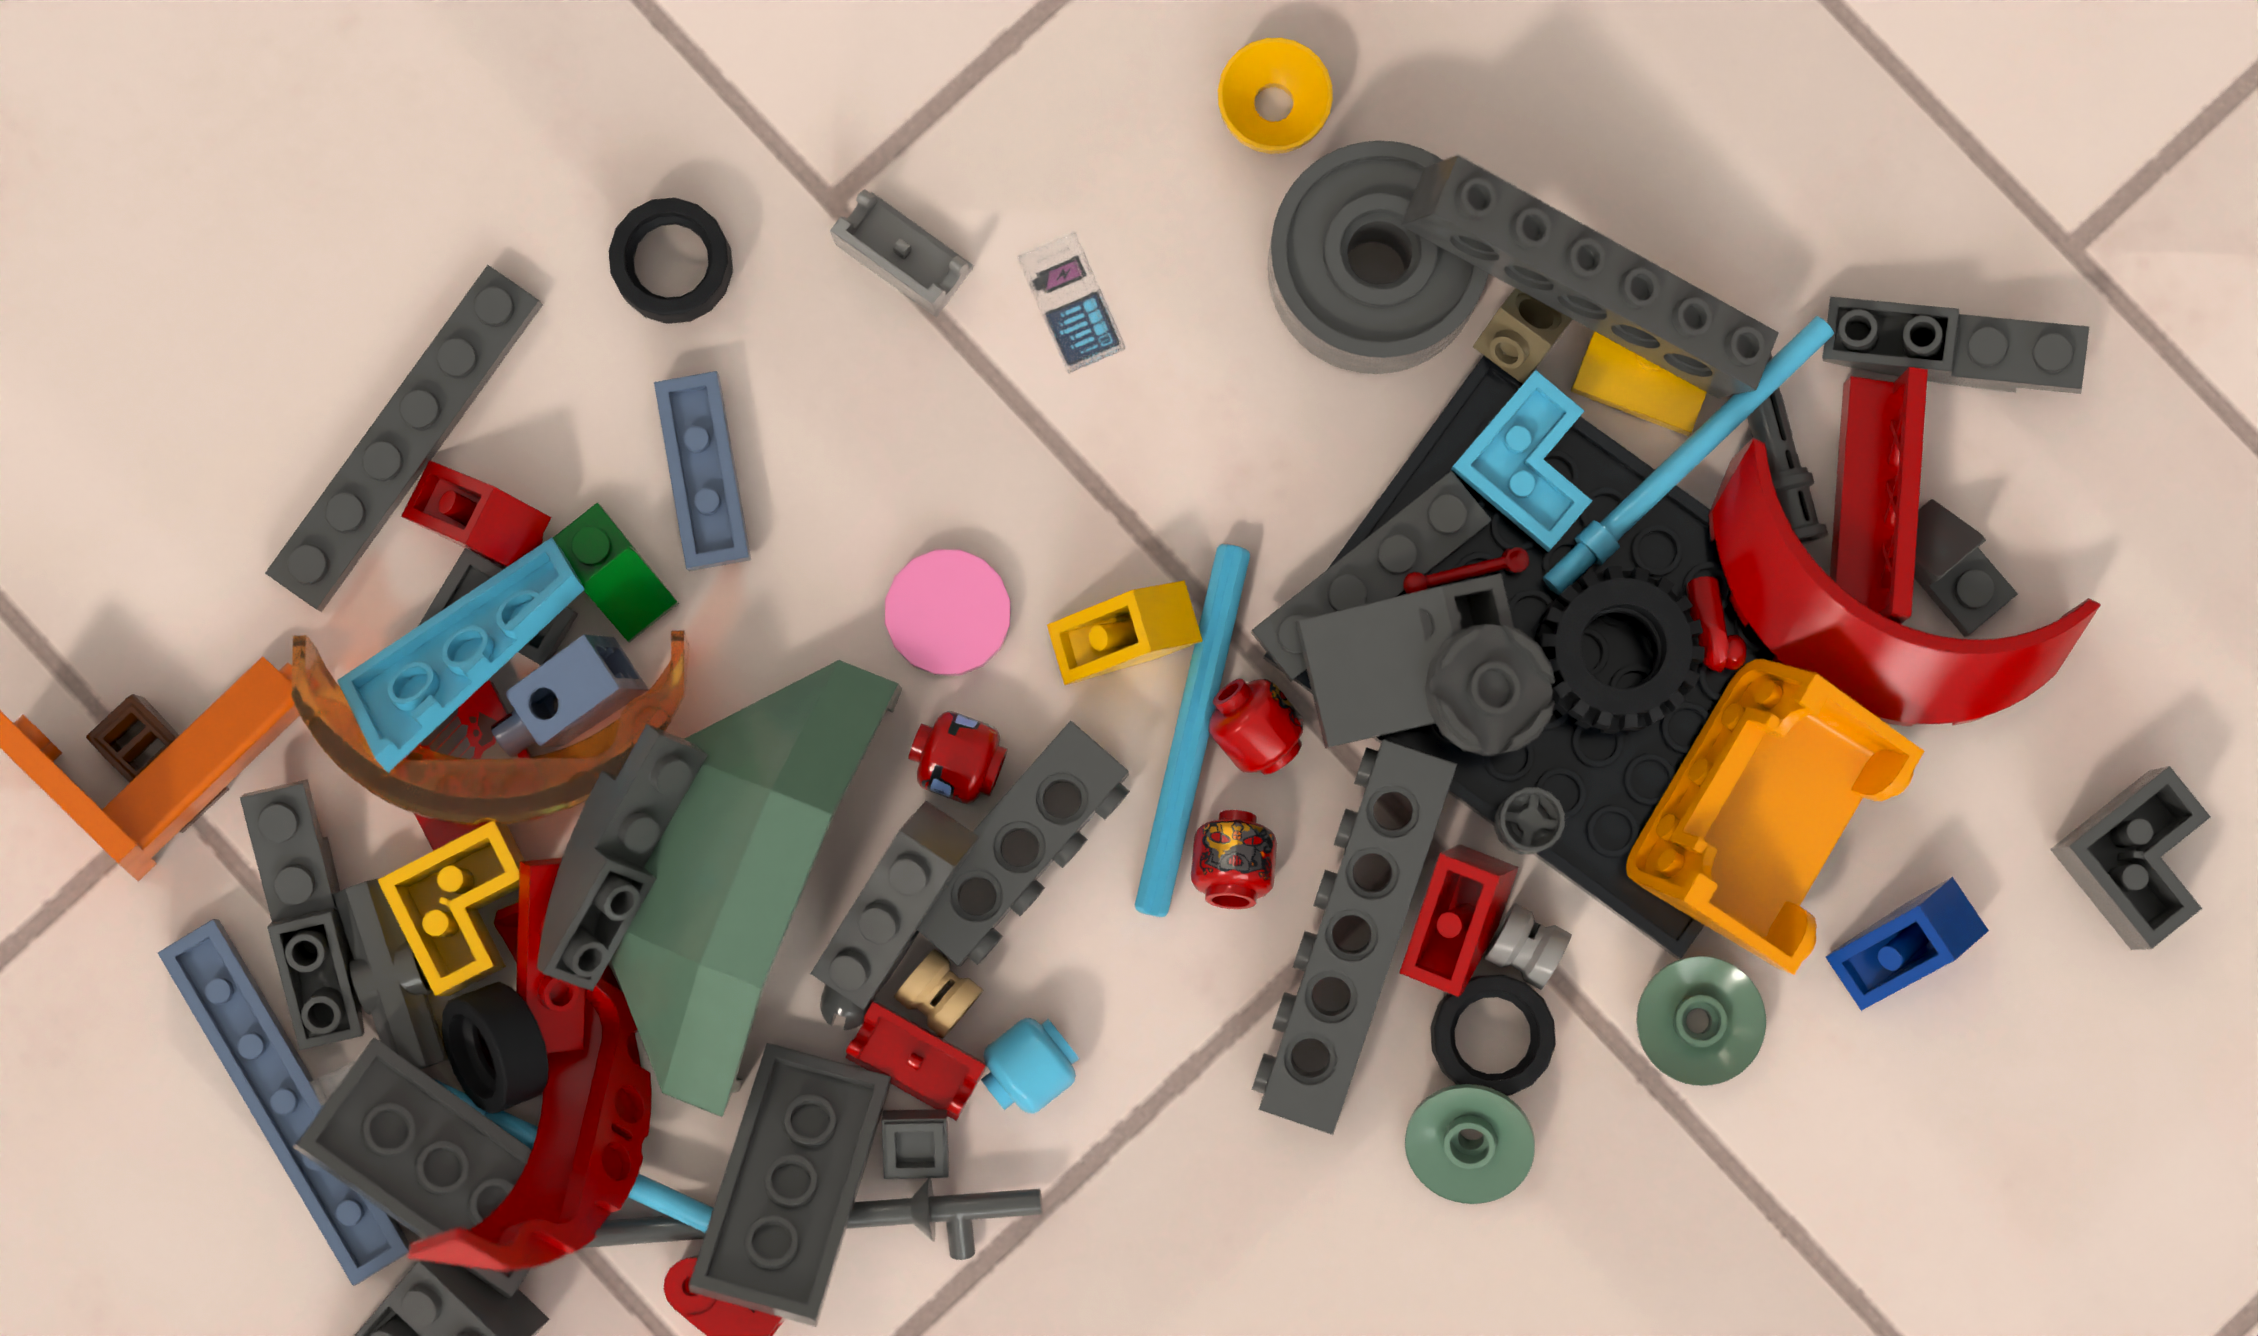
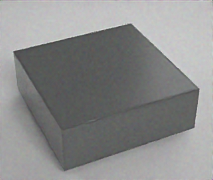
(915, 1143)

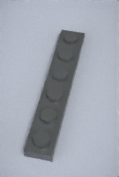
(404, 438)

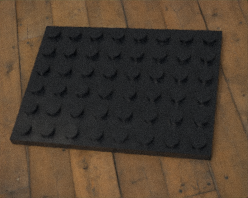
(1600, 778)

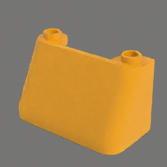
(1766, 806)

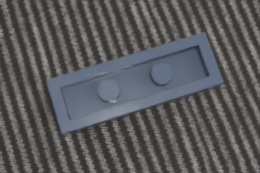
(702, 471)

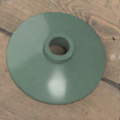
(1733, 1029)
(1467, 1168)

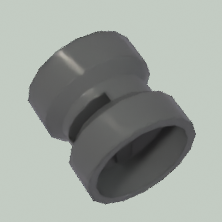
(1537, 816)

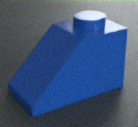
(1908, 944)

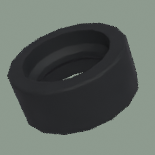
(661, 213)
(1537, 1015)
(495, 1047)

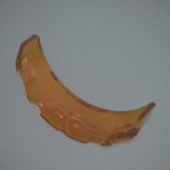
(480, 789)

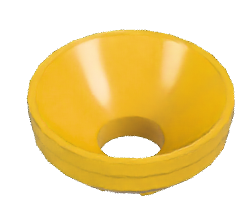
(1280, 65)

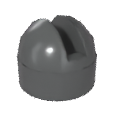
(835, 1004)

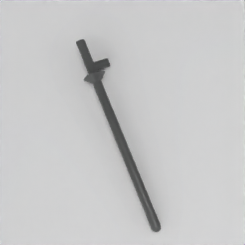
(920, 1210)

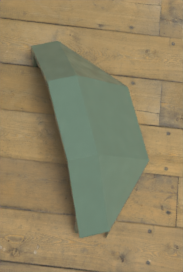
(737, 871)

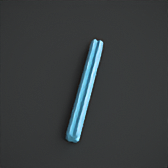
(1192, 731)

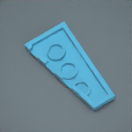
(442, 662)

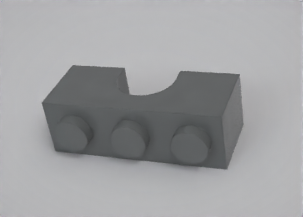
(894, 904)

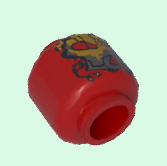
(1256, 726)
(1234, 860)

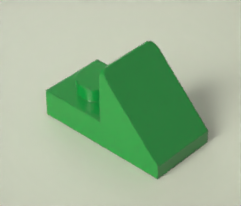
(614, 573)

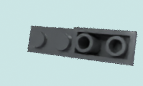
(1956, 346)
(605, 859)
(305, 923)

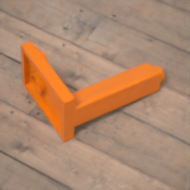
(178, 779)

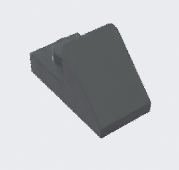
(1956, 570)

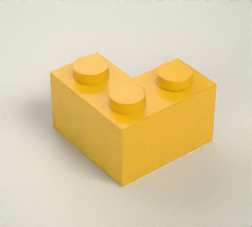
(440, 902)

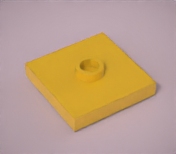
(1637, 386)

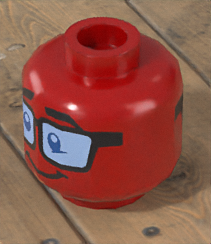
(958, 757)

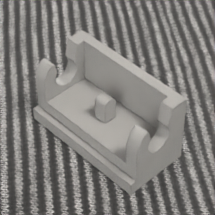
(901, 252)

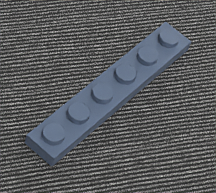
(277, 1093)

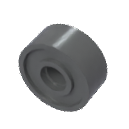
(1332, 312)

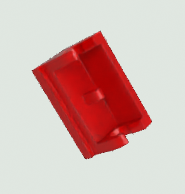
(915, 1060)

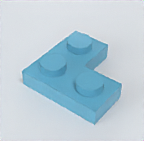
(1510, 466)

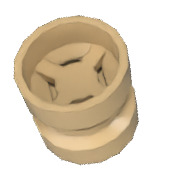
(927, 983)

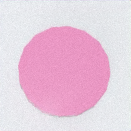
(947, 612)

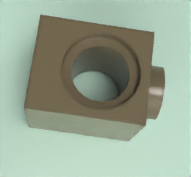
(1521, 334)

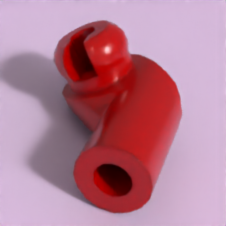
(1720, 649)

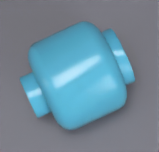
(1029, 1065)

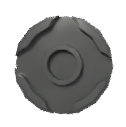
(1490, 689)

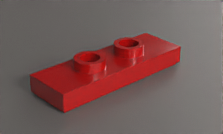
(553, 1002)

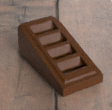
(118, 722)

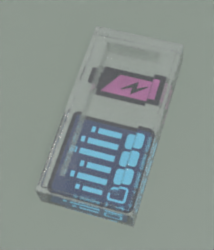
(1071, 302)

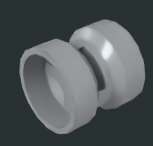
(1528, 946)

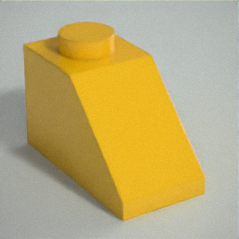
(1124, 631)

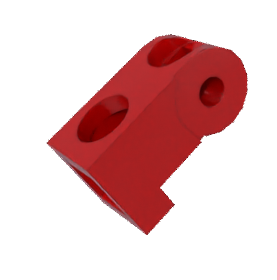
(713, 1315)

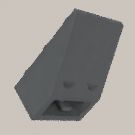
(1375, 657)
(451, 1302)

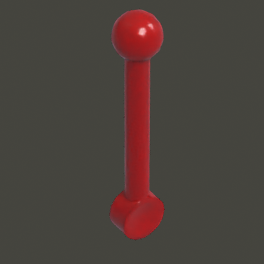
(1512, 560)

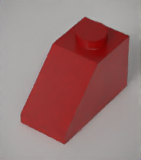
(475, 515)
(1458, 918)

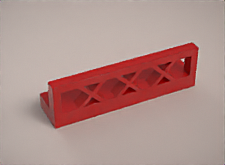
(1879, 491)

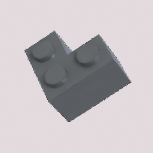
(2120, 860)

